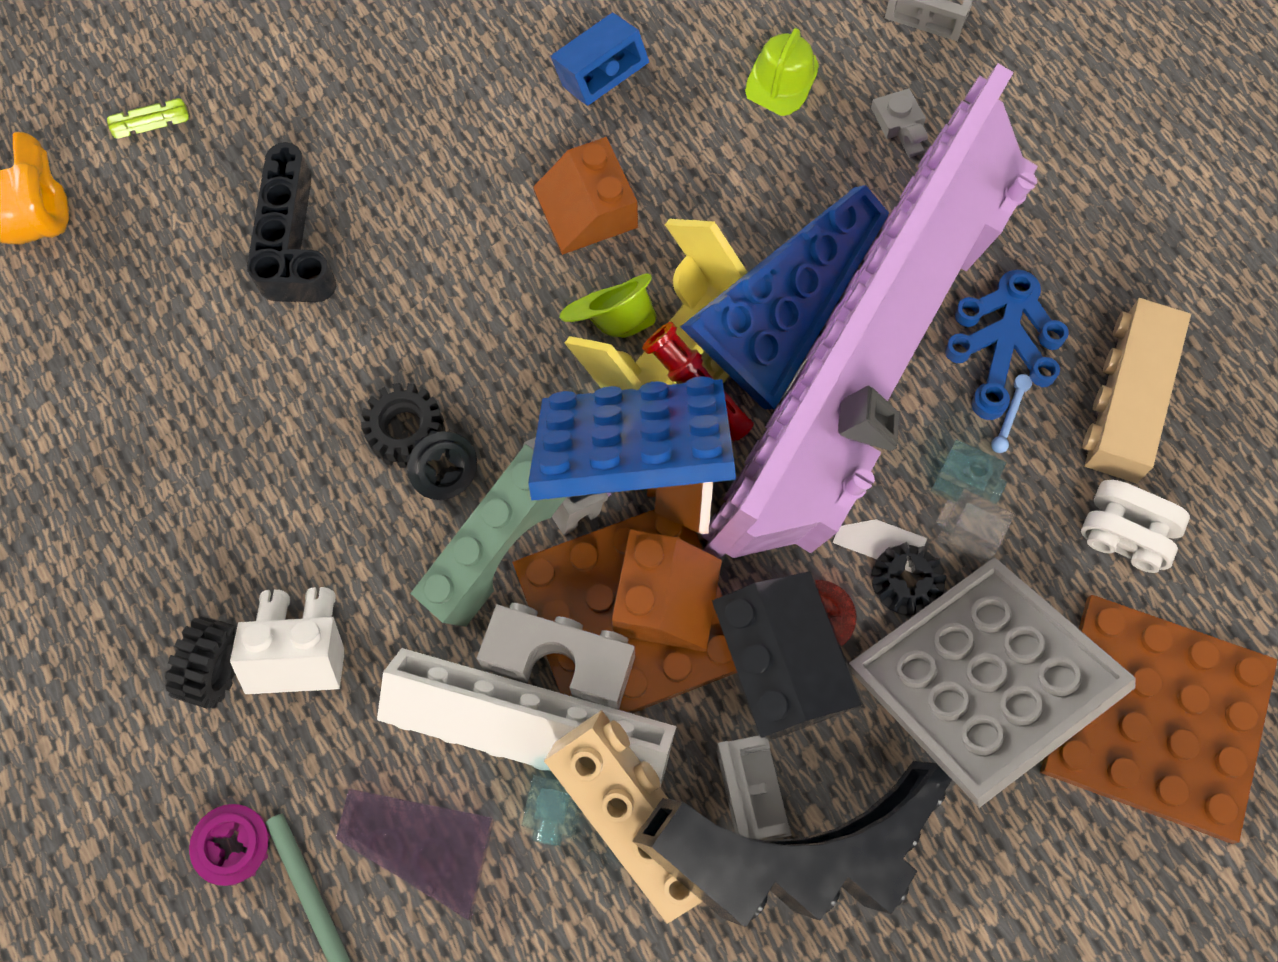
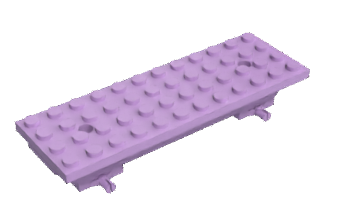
(955, 206)

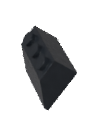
(786, 654)

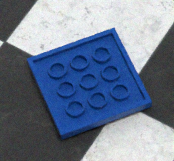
(632, 439)

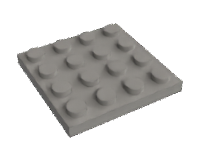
(991, 679)

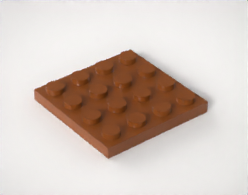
(582, 584)
(1184, 734)

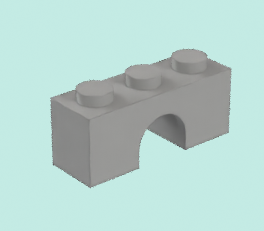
(520, 639)

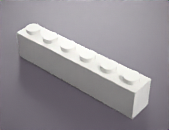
(500, 713)

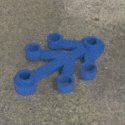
(1007, 335)

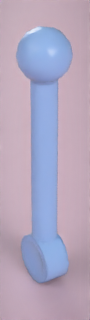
(1022, 384)

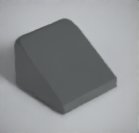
(869, 419)

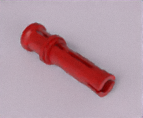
(687, 364)

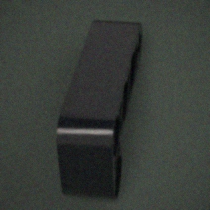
(282, 215)

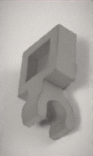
(901, 117)

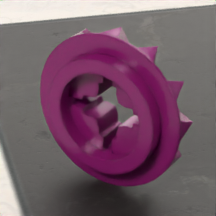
(222, 822)

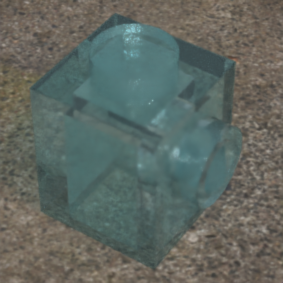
(970, 470)
(550, 812)

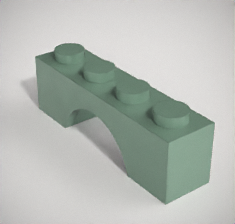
(465, 569)

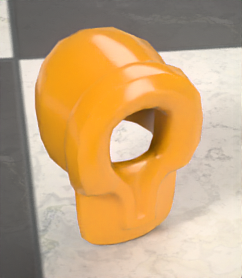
(30, 198)

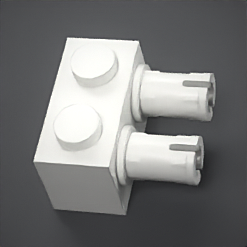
(289, 653)

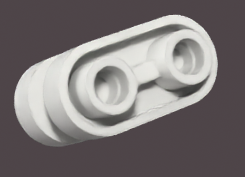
(1135, 525)

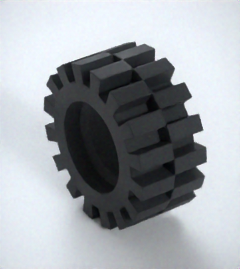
(383, 410)
(202, 663)

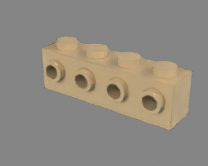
(1136, 391)
(617, 799)

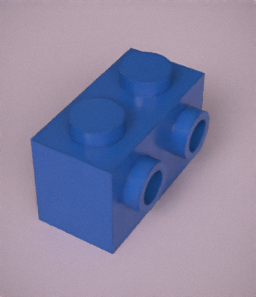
(600, 58)

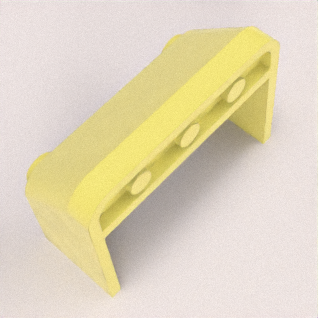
(700, 278)

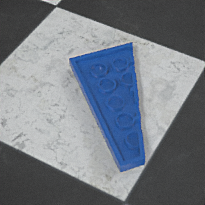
(777, 309)

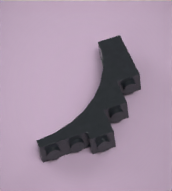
(804, 873)

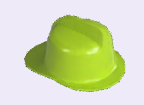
(783, 74)
(617, 309)

